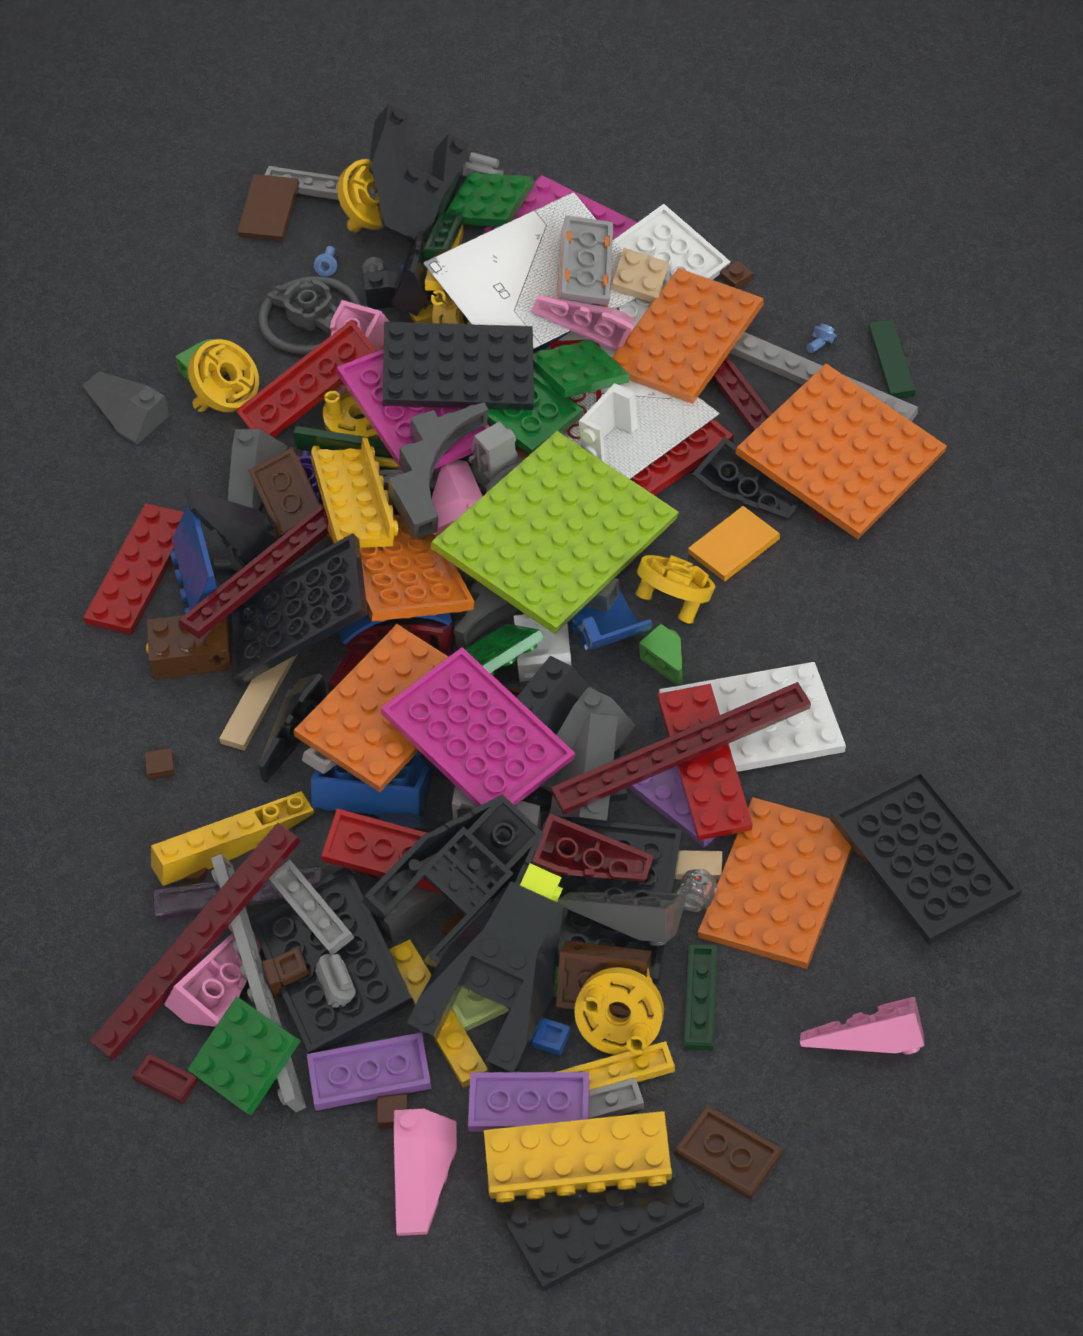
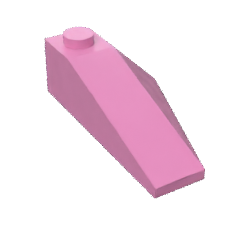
(367, 319)
(594, 322)
(454, 493)
(210, 986)
(889, 1030)
(422, 1158)

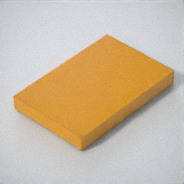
(733, 543)

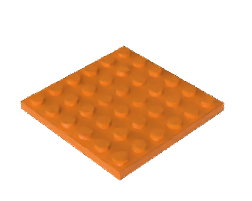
(841, 450)

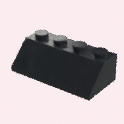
(553, 692)

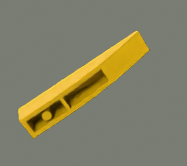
(230, 837)

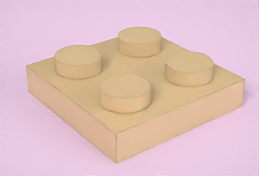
(639, 275)

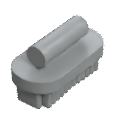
(481, 164)
(335, 980)

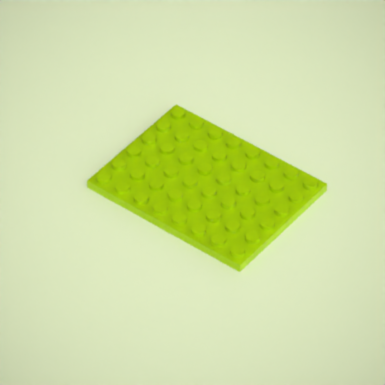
(554, 531)

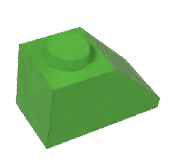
(663, 653)

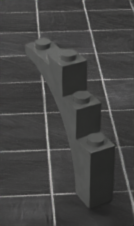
(418, 460)
(491, 609)

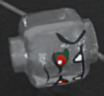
(699, 889)

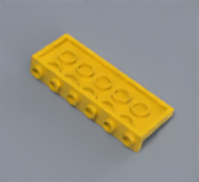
(355, 495)
(577, 1156)

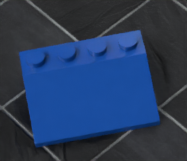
(193, 561)
(344, 791)

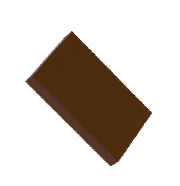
(268, 207)
(285, 490)
(728, 1152)

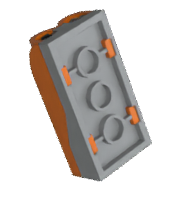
(585, 261)

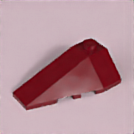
(434, 633)
(582, 852)

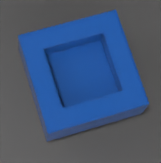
(551, 1037)

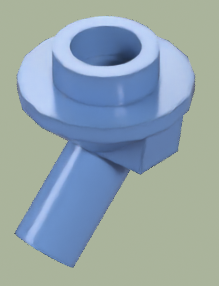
(325, 263)
(822, 334)

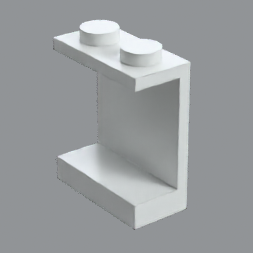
(613, 409)
(553, 645)

